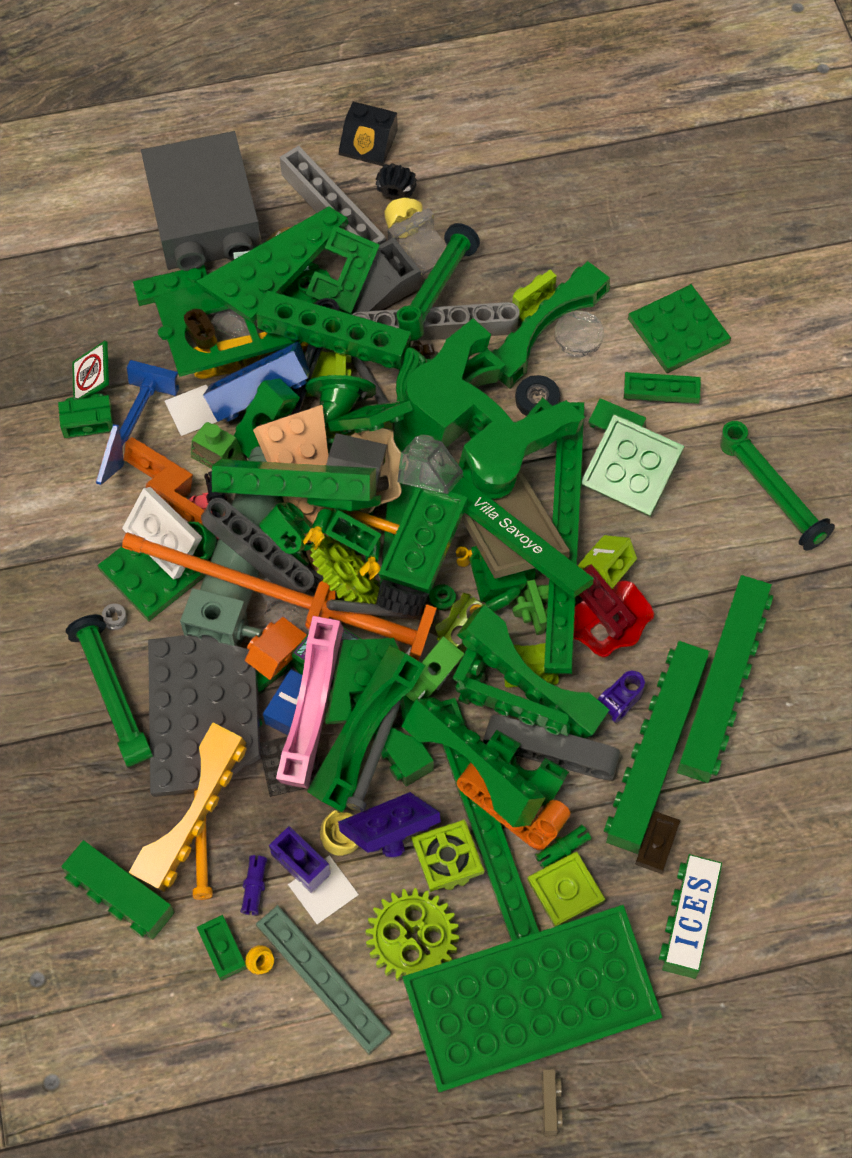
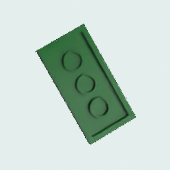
(423, 539)

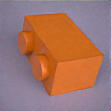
(274, 647)

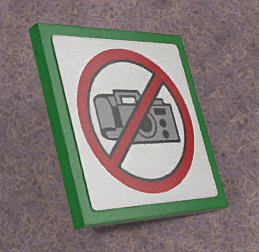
(91, 372)

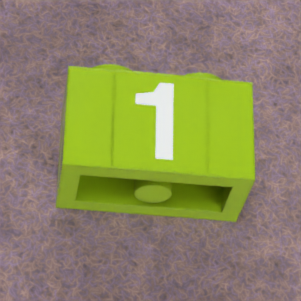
(611, 558)

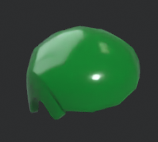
(208, 542)

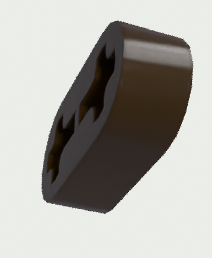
(195, 330)

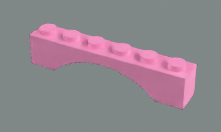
(305, 731)

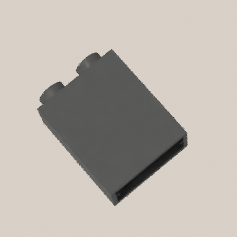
(201, 200)

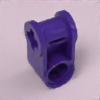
(619, 698)

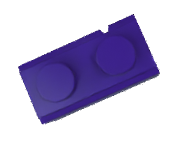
(300, 859)

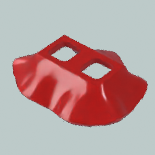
(586, 620)

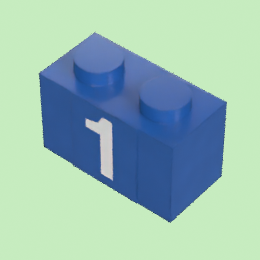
(282, 707)

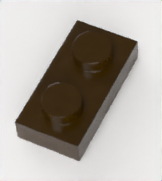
(657, 842)

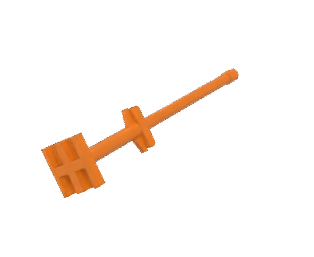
(315, 604)

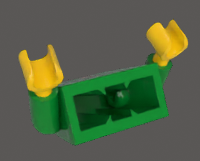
(349, 532)
(494, 592)

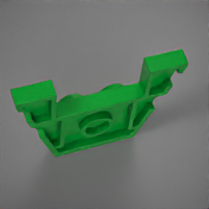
(352, 673)

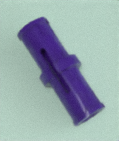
(253, 885)

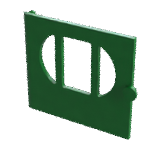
(189, 360)

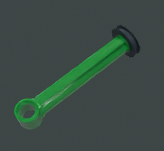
(460, 242)
(813, 530)
(131, 741)

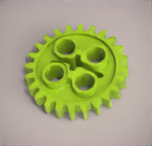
(341, 571)
(432, 919)

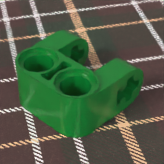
(287, 524)

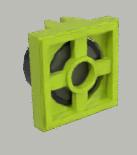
(447, 856)

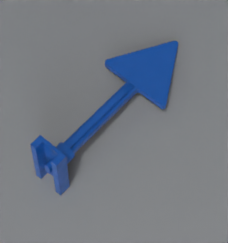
(149, 380)

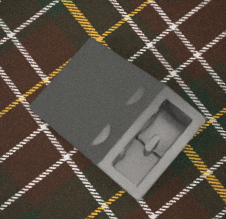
(389, 278)

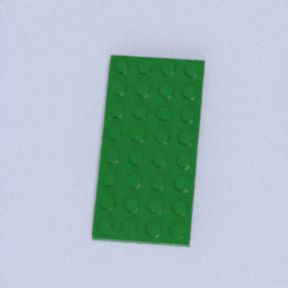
(531, 998)

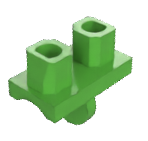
(532, 606)

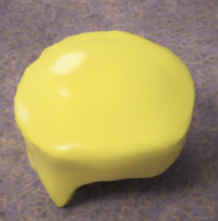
(400, 210)
(332, 838)

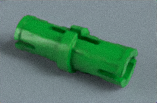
(563, 846)

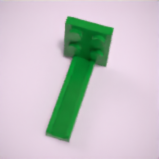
(472, 688)

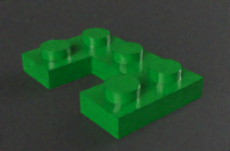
(359, 256)

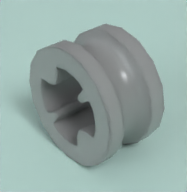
(122, 618)

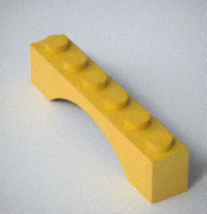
(160, 859)

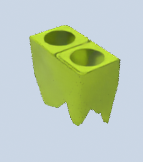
(447, 625)

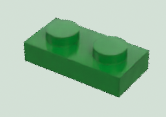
(221, 947)

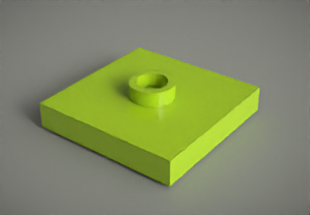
(566, 889)

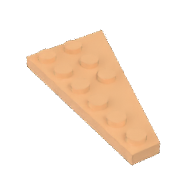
(298, 441)

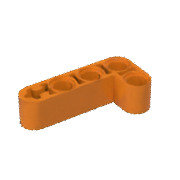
(544, 826)

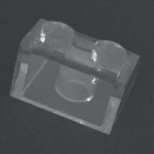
(428, 465)

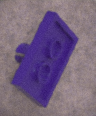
(389, 824)

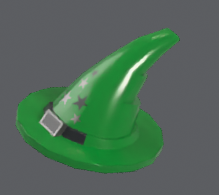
(339, 393)

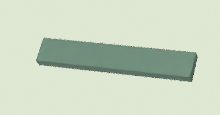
(323, 980)

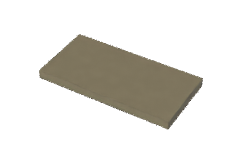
(526, 508)

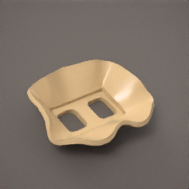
(391, 465)

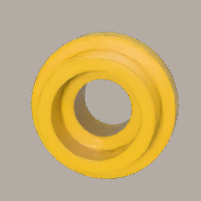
(266, 961)

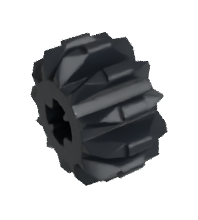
(396, 181)

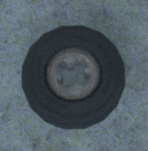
(537, 386)

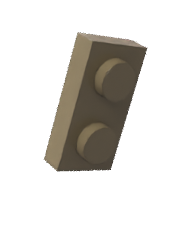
(551, 1116)

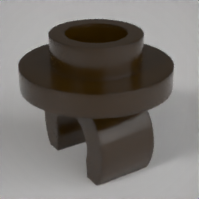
(426, 350)

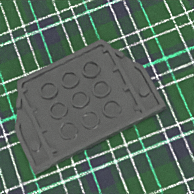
(190, 689)

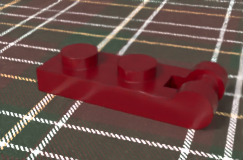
(606, 604)

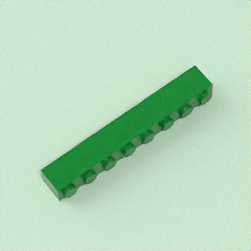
(724, 680)
(657, 747)

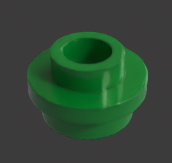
(442, 604)

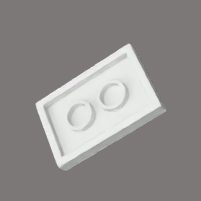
(162, 525)

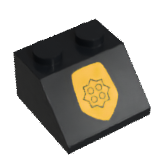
(368, 133)

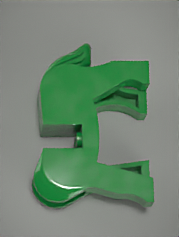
(450, 404)

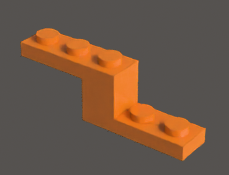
(167, 480)

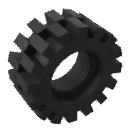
(401, 598)

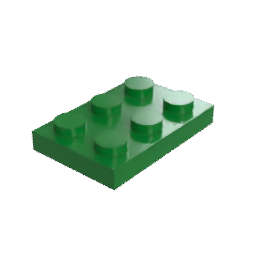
(370, 417)

